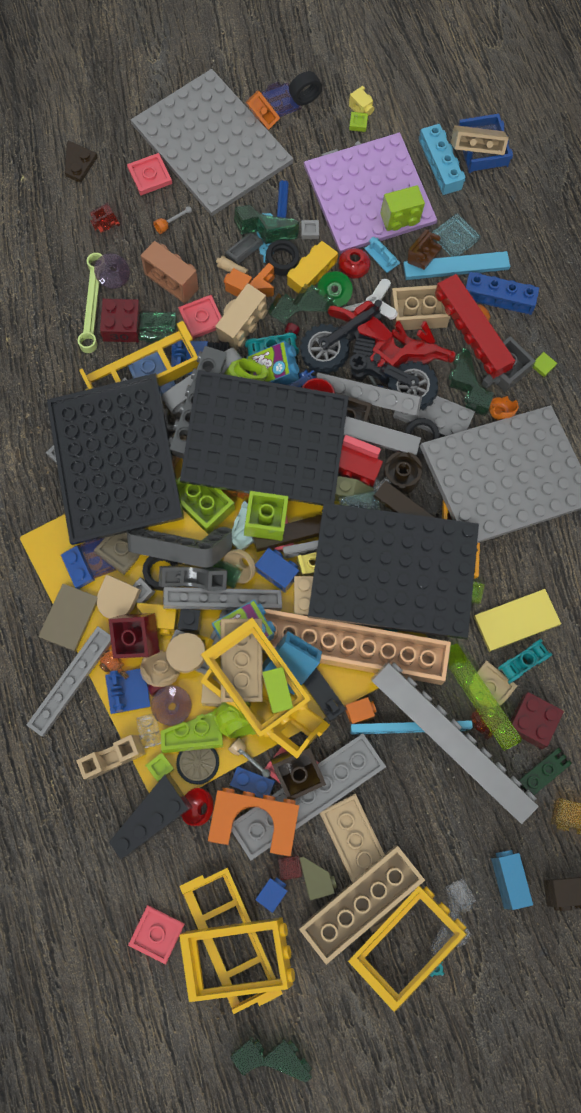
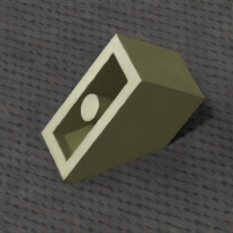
(349, 486)
(317, 880)

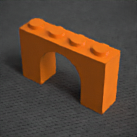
(229, 805)

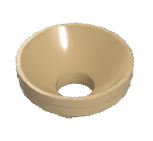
(235, 558)

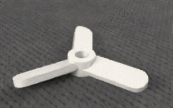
(380, 291)

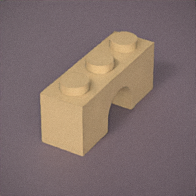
(111, 758)

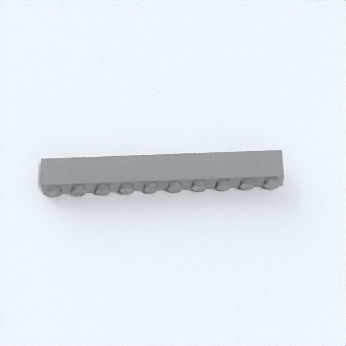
(455, 742)

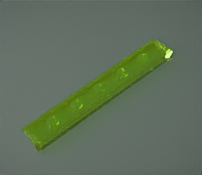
(482, 699)

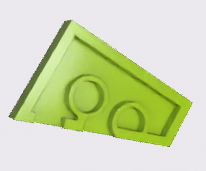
(192, 735)

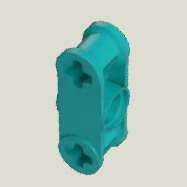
(265, 342)
(515, 667)

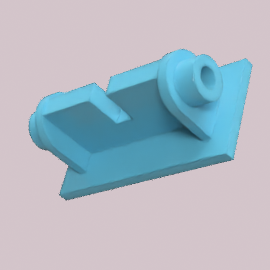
(381, 255)

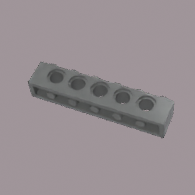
(209, 357)

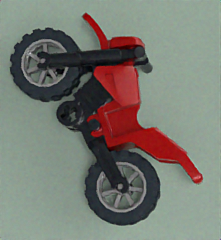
(373, 352)

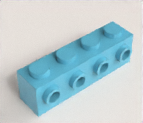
(441, 159)

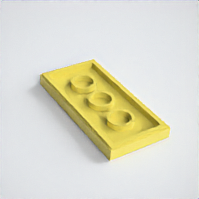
(517, 620)

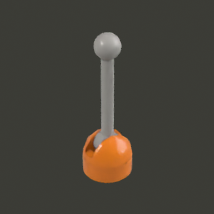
(161, 225)

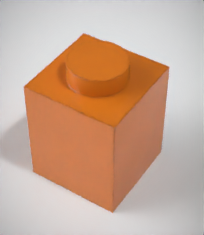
(236, 281)
(360, 711)

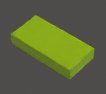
(277, 690)

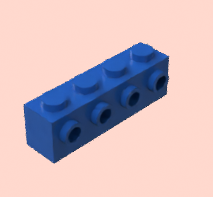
(502, 293)

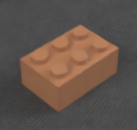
(170, 271)

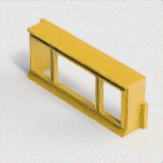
(164, 377)
(305, 721)
(224, 976)

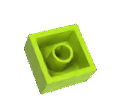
(402, 208)
(266, 515)

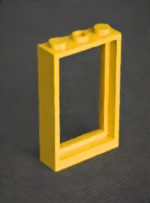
(231, 640)
(193, 967)
(372, 976)

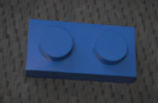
(77, 567)
(251, 782)

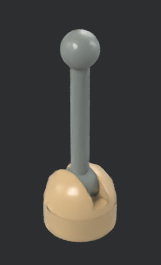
(239, 747)

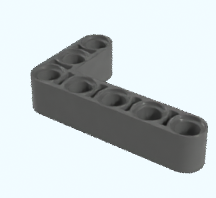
(182, 549)

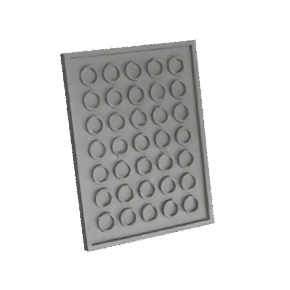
(212, 142)
(507, 473)

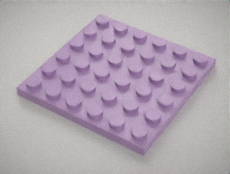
(353, 186)

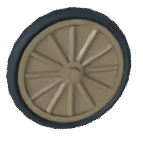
(197, 765)

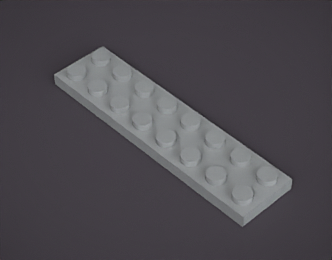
(342, 774)

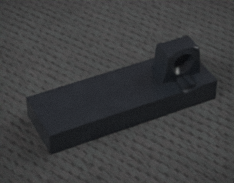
(324, 695)

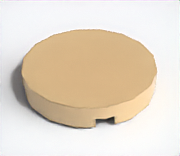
(184, 653)
(157, 670)

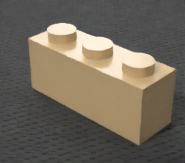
(479, 140)

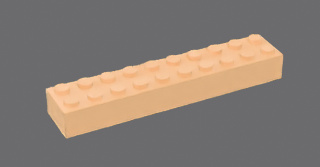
(366, 647)

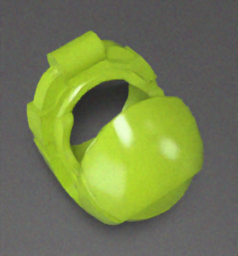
(237, 369)
(232, 722)

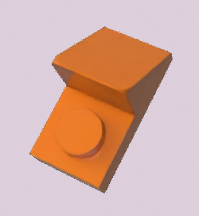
(262, 110)
(263, 280)

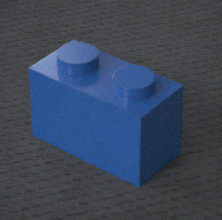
(277, 569)
(272, 894)

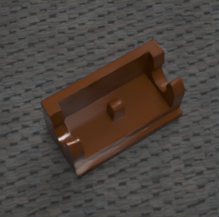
(424, 250)

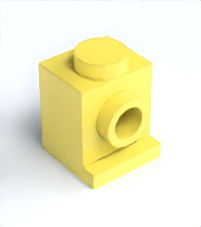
(361, 102)
(305, 567)

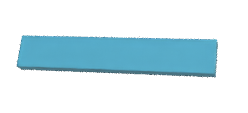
(459, 265)
(386, 728)

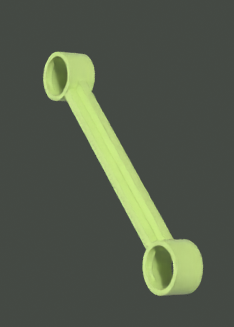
(91, 308)

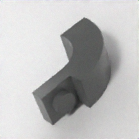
(193, 576)

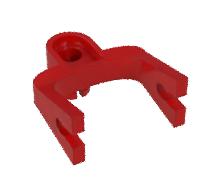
(402, 337)

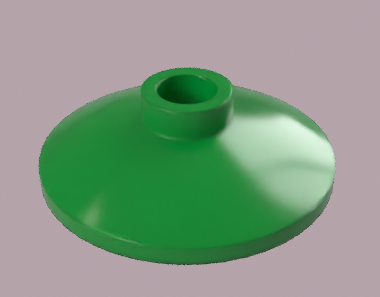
(337, 279)

